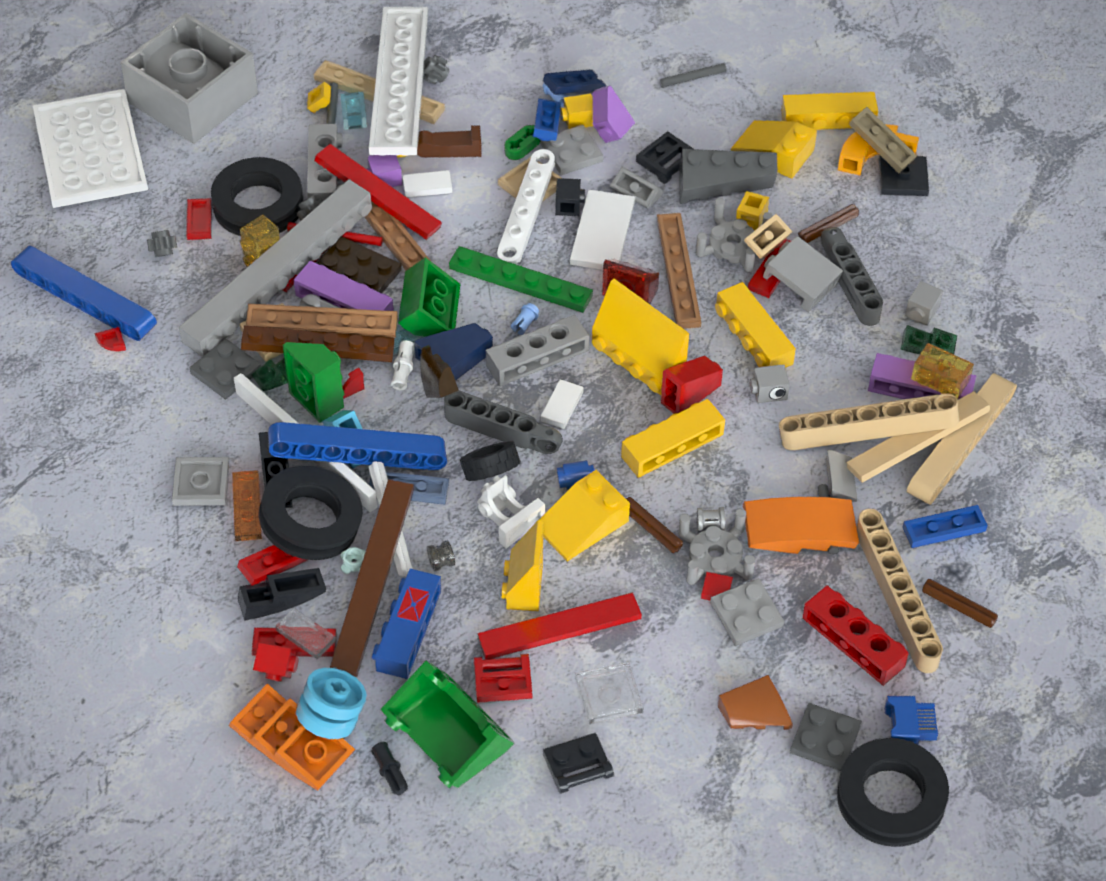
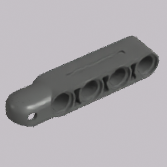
(854, 279)
(500, 422)

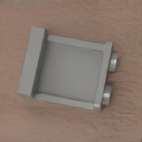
(803, 271)

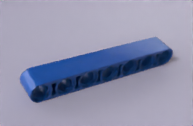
(83, 293)
(356, 446)

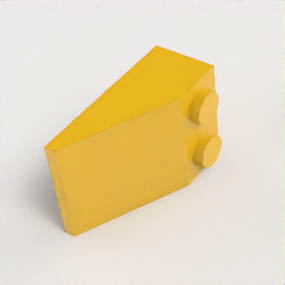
(788, 139)
(584, 515)
(525, 571)

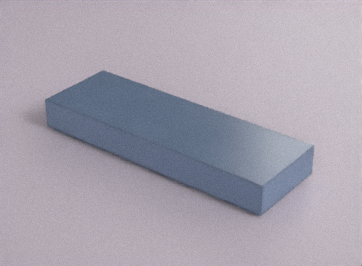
(426, 488)

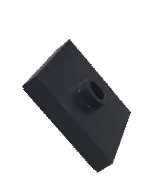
(910, 181)

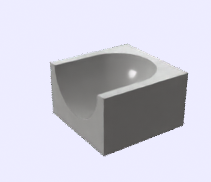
(189, 77)

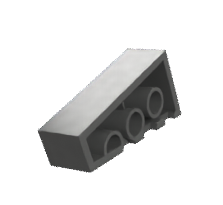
(724, 172)

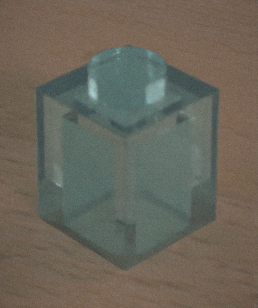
(353, 110)

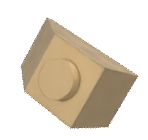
(768, 236)

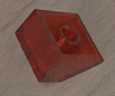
(639, 280)

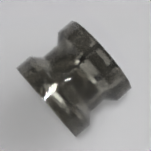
(441, 555)

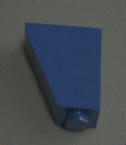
(458, 347)

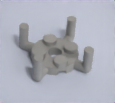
(727, 231)
(718, 540)

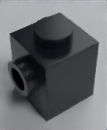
(569, 197)

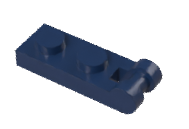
(573, 81)

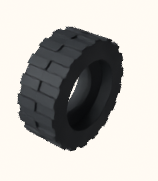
(490, 461)

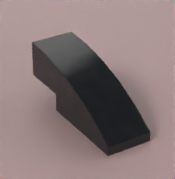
(280, 593)

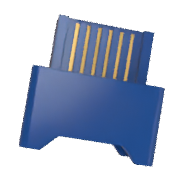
(911, 719)

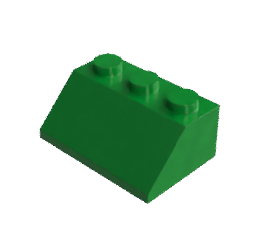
(428, 300)
(314, 378)

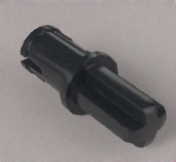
(389, 768)

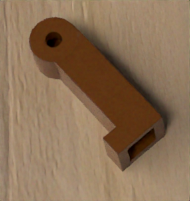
(450, 143)

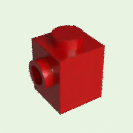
(275, 661)

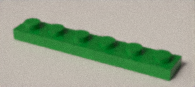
(521, 279)

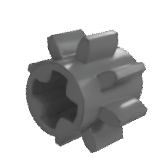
(435, 69)
(308, 206)
(162, 243)

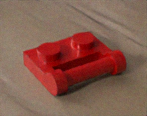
(503, 684)

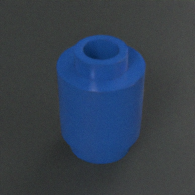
(573, 472)

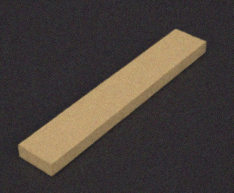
(353, 81)
(902, 446)

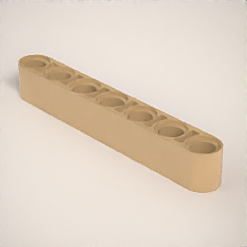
(869, 422)
(957, 446)
(873, 533)

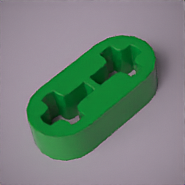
(520, 140)

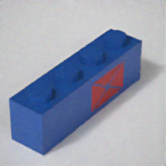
(407, 623)

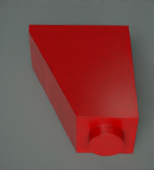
(689, 383)

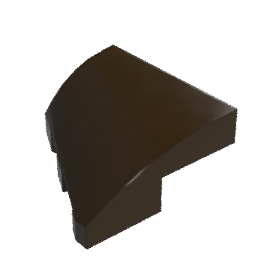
(436, 375)

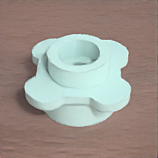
(350, 555)

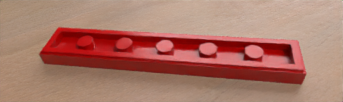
(381, 193)
(559, 626)

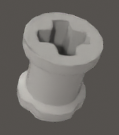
(710, 518)

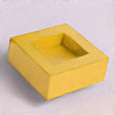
(319, 97)

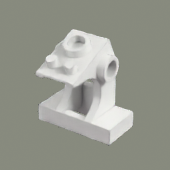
(499, 496)

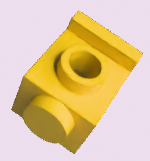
(752, 209)

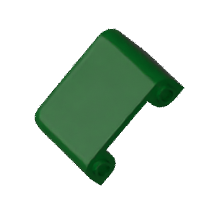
(446, 724)

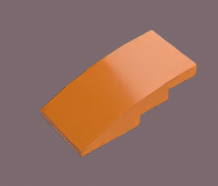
(800, 523)
(273, 728)

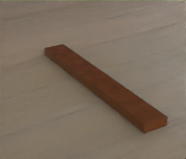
(372, 577)

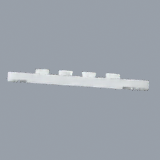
(526, 206)

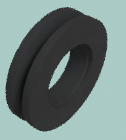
(250, 173)
(302, 540)
(880, 825)

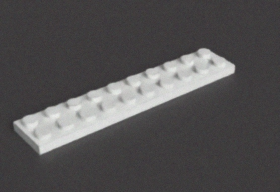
(399, 81)

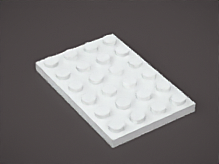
(89, 148)

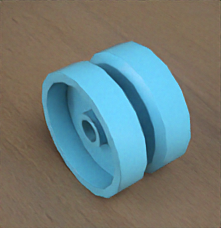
(331, 703)

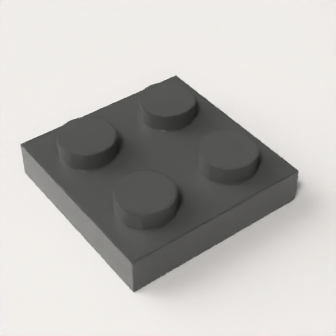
(221, 366)
(825, 736)

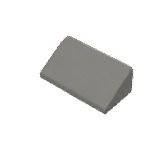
(634, 185)
(839, 477)

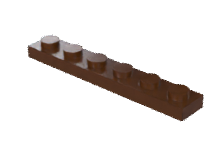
(345, 345)

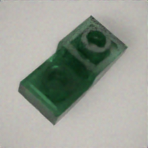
(915, 340)
(271, 375)

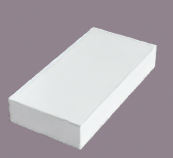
(427, 183)
(562, 404)

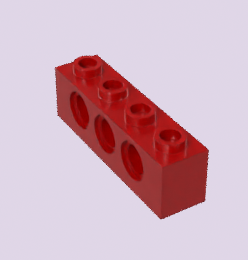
(860, 648)

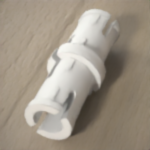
(403, 365)

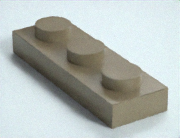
(882, 140)

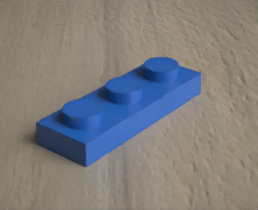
(547, 120)
(944, 526)

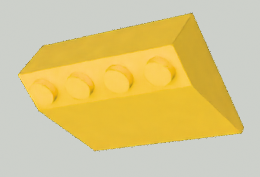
(638, 336)

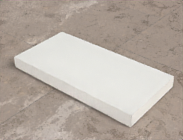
(602, 229)

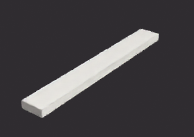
(273, 413)

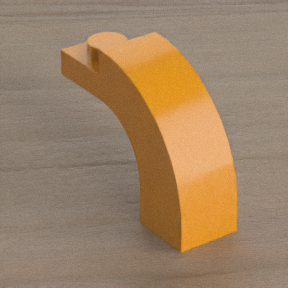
(858, 151)

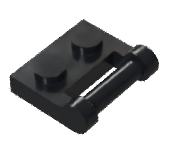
(661, 152)
(575, 756)

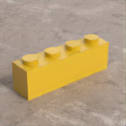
(827, 109)
(754, 327)
(672, 438)

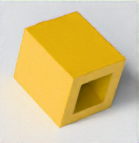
(578, 111)

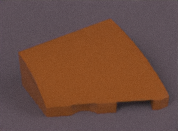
(754, 706)

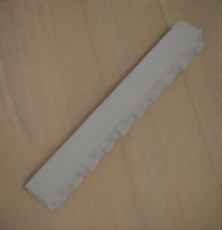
(275, 267)

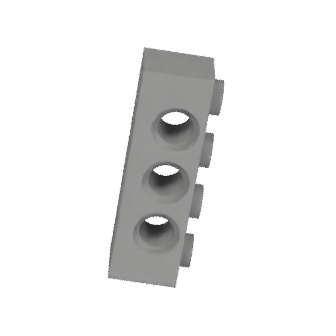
(320, 181)
(537, 350)

